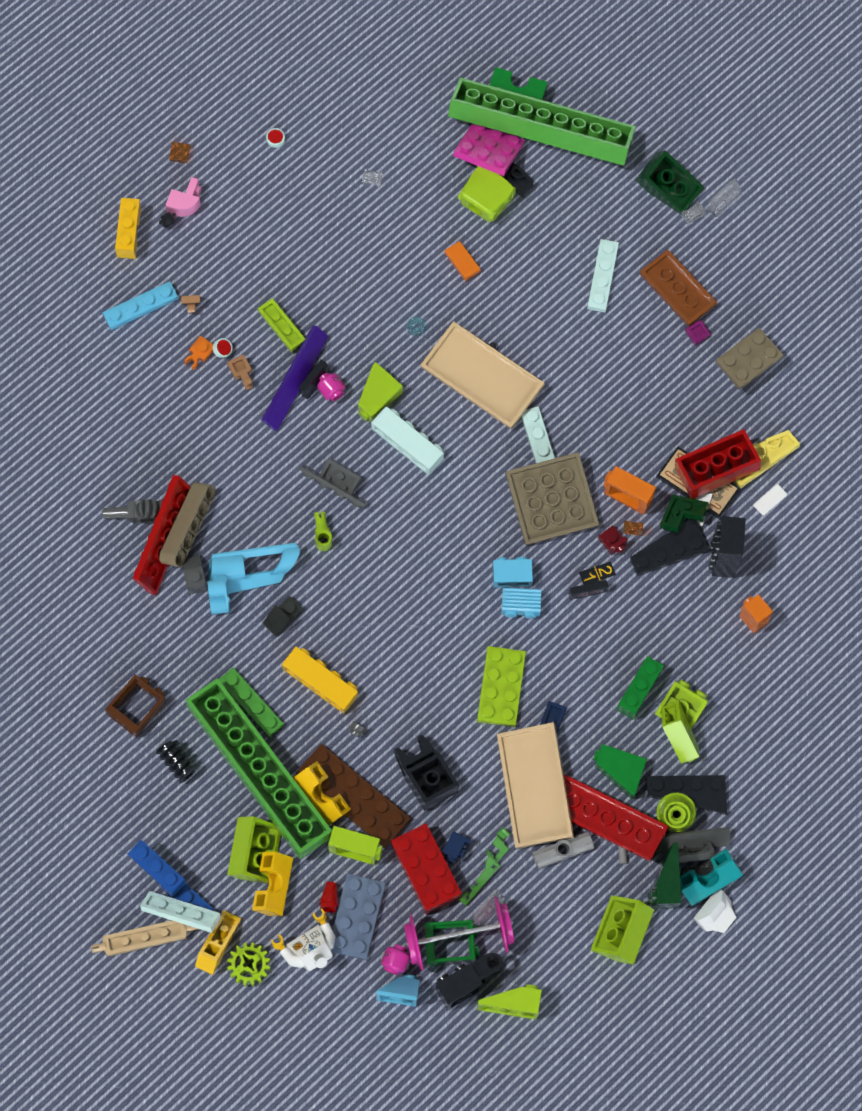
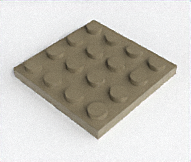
(552, 498)

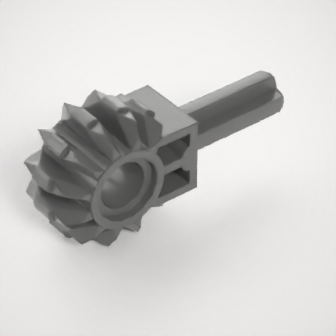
(137, 511)

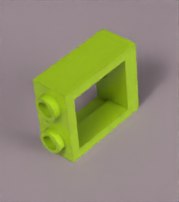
(355, 845)

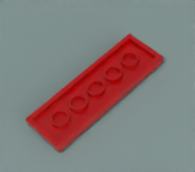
(150, 569)
(614, 820)

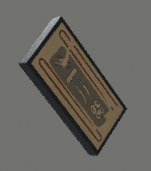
(720, 497)

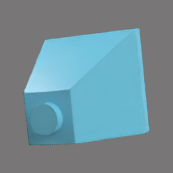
(400, 991)

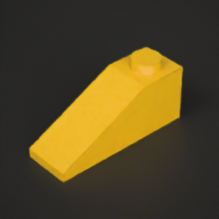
(217, 943)

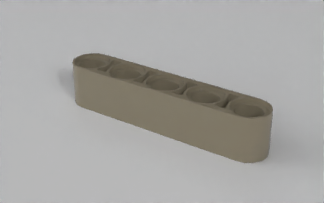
(187, 524)

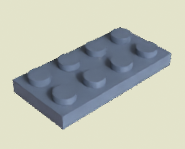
(357, 916)

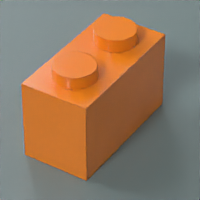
(755, 613)

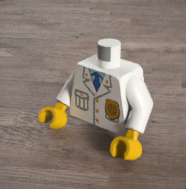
(311, 948)

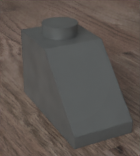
(194, 574)

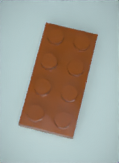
(678, 288)

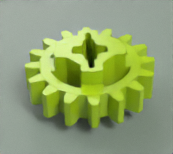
(241, 969)

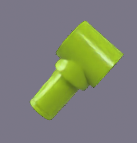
(322, 531)

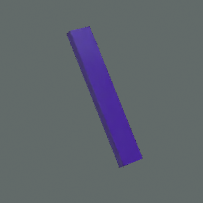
(294, 377)

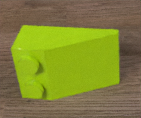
(517, 1002)

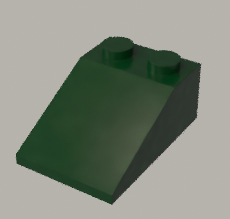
(669, 182)

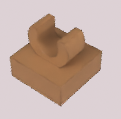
(191, 301)

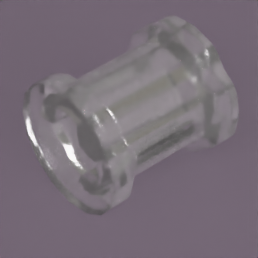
(372, 177)
(693, 213)

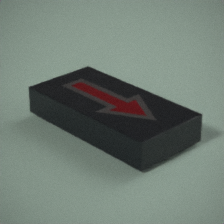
(588, 589)

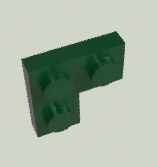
(682, 508)

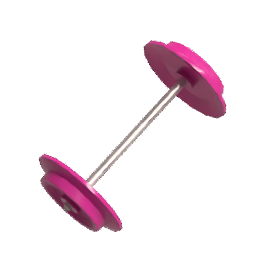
(504, 924)

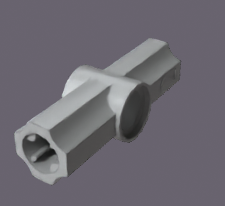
(575, 846)

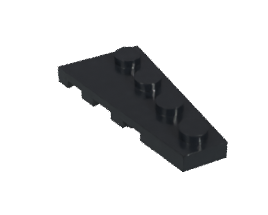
(670, 549)

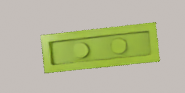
(281, 325)

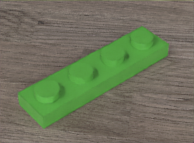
(251, 702)

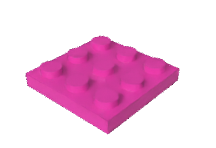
(489, 148)

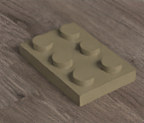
(749, 358)

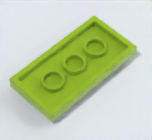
(501, 686)

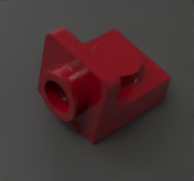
(613, 540)

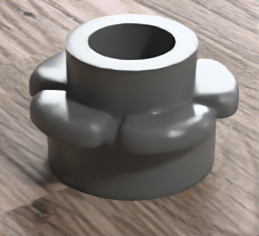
(357, 729)

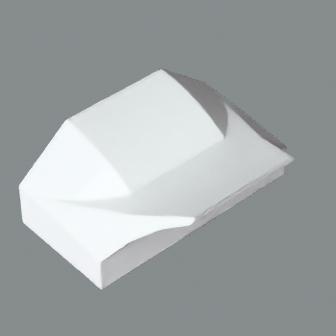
(716, 913)

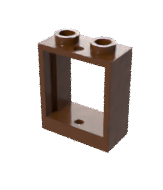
(121, 719)

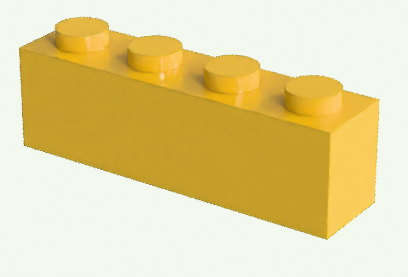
(320, 680)

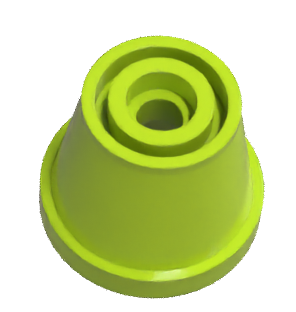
(681, 803)

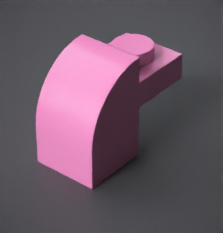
(185, 203)

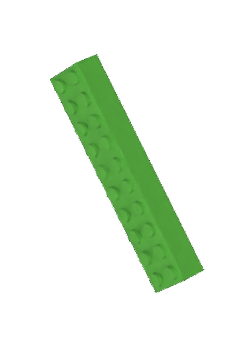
(541, 121)
(259, 768)

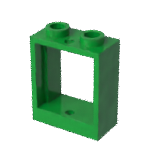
(450, 925)

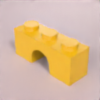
(127, 228)
(310, 783)
(278, 869)

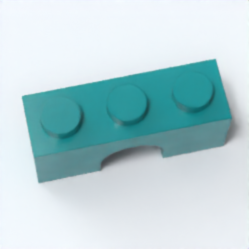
(699, 887)

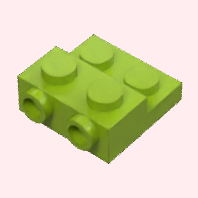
(691, 701)

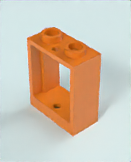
(629, 490)

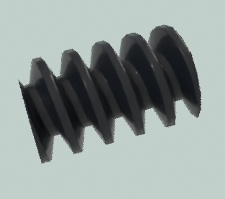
(176, 760)

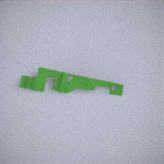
(488, 872)

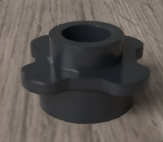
(167, 219)

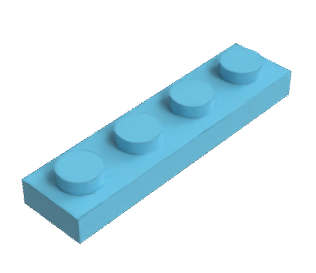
(140, 305)

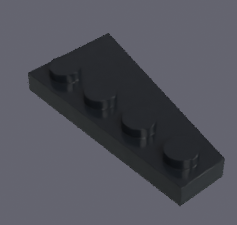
(704, 790)

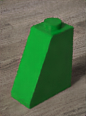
(620, 768)

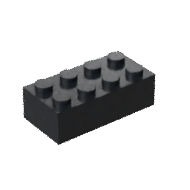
(727, 546)

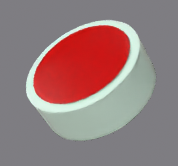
(275, 137)
(222, 348)

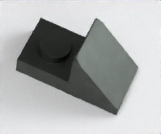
(282, 616)

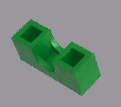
(503, 79)
(640, 687)

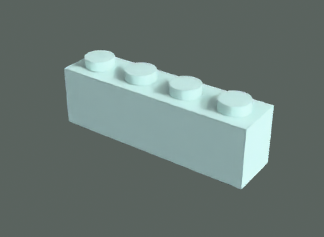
(407, 440)

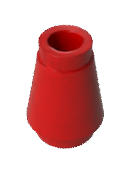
(329, 898)

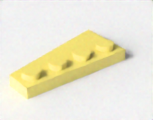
(770, 453)

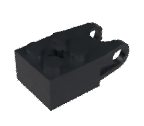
(424, 767)
(467, 980)

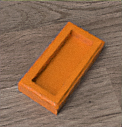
(462, 261)

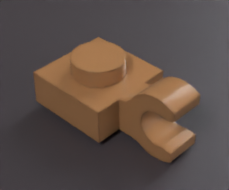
(240, 369)

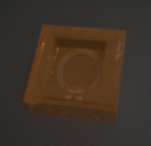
(179, 152)
(632, 528)

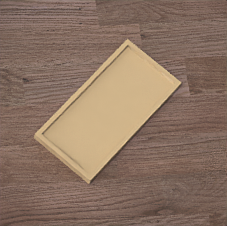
(482, 375)
(535, 785)

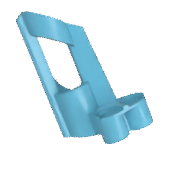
(228, 574)

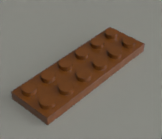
(368, 807)

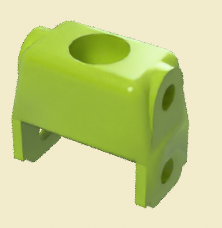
(486, 194)

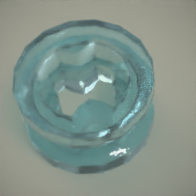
(413, 321)

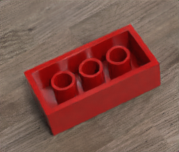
(717, 464)
(426, 869)

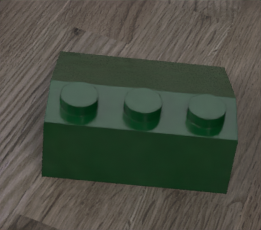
(666, 887)

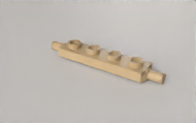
(142, 938)

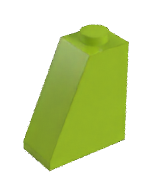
(378, 393)
(679, 732)

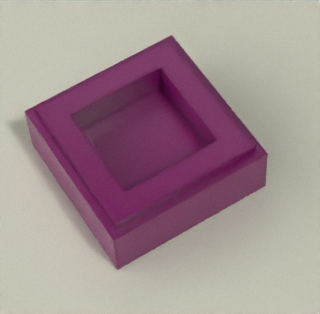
(697, 332)

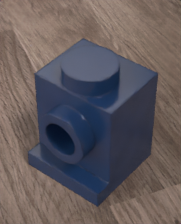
(455, 847)

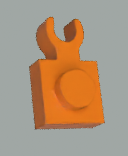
(200, 351)

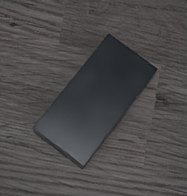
(310, 384)

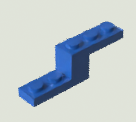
(165, 876)

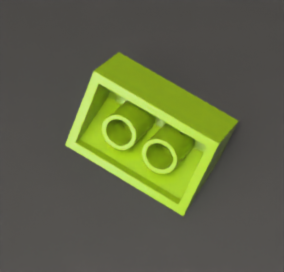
(250, 841)
(622, 929)

